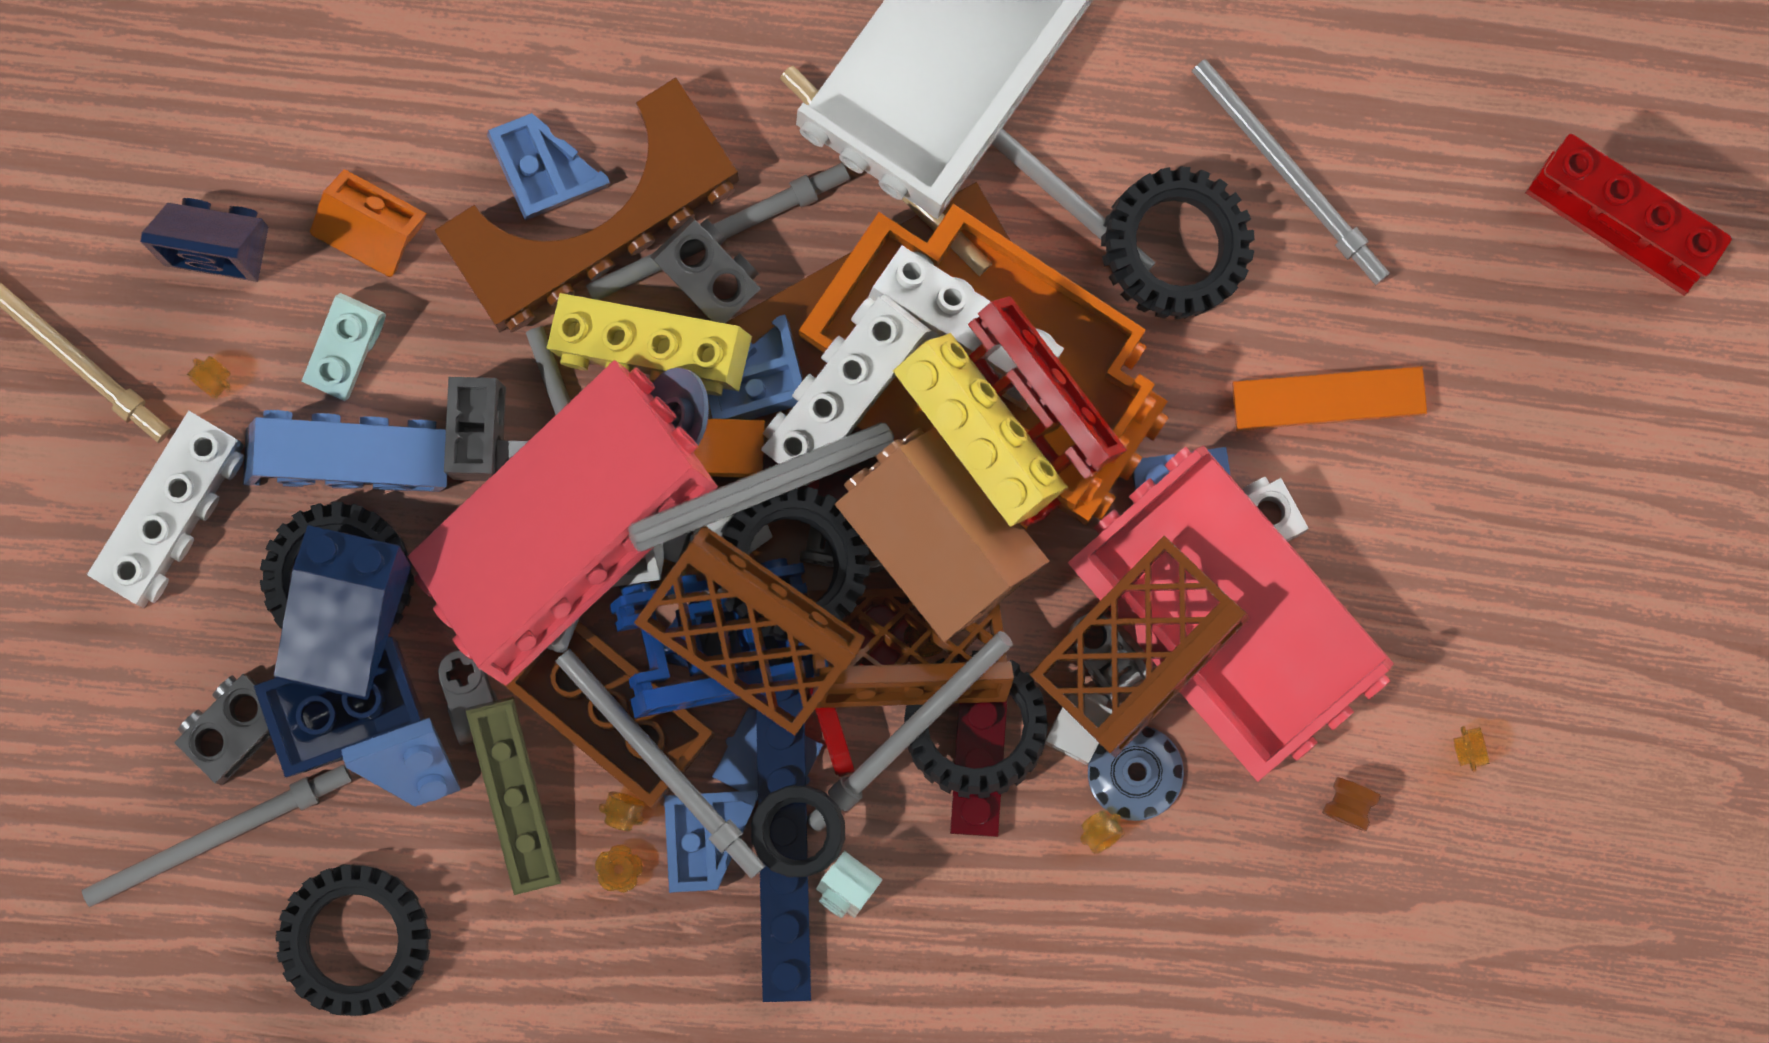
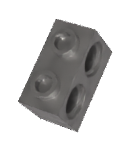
(698, 279)
(473, 427)
(239, 738)

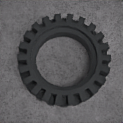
(1215, 204)
(336, 517)
(833, 526)
(295, 935)

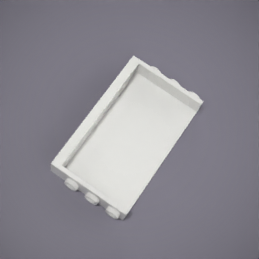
(934, 89)

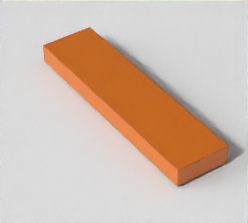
(1329, 398)

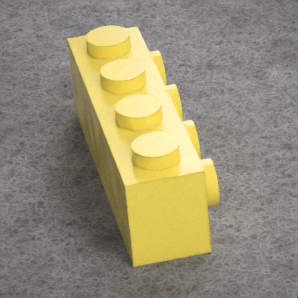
(648, 339)
(980, 429)

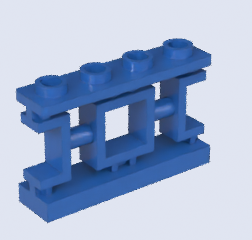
(704, 691)

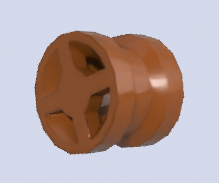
(1351, 804)

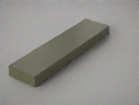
(513, 795)

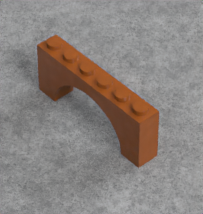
(522, 274)

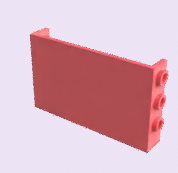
(556, 521)
(1295, 656)

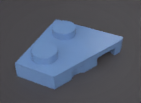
(542, 168)
(768, 378)

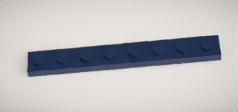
(783, 898)

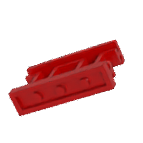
(1628, 214)
(1046, 389)

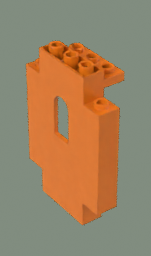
(1092, 333)

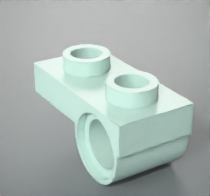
(343, 346)
(847, 886)

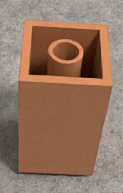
(938, 532)

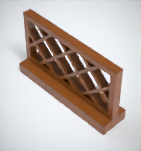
(763, 594)
(1170, 674)
(912, 682)

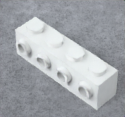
(944, 307)
(850, 381)
(167, 509)

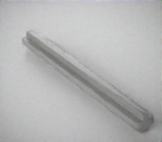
(759, 487)

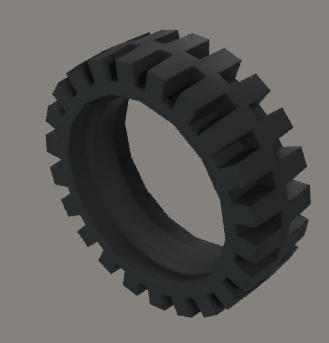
(1006, 772)

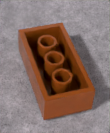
(569, 710)

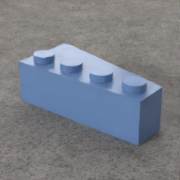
(345, 452)

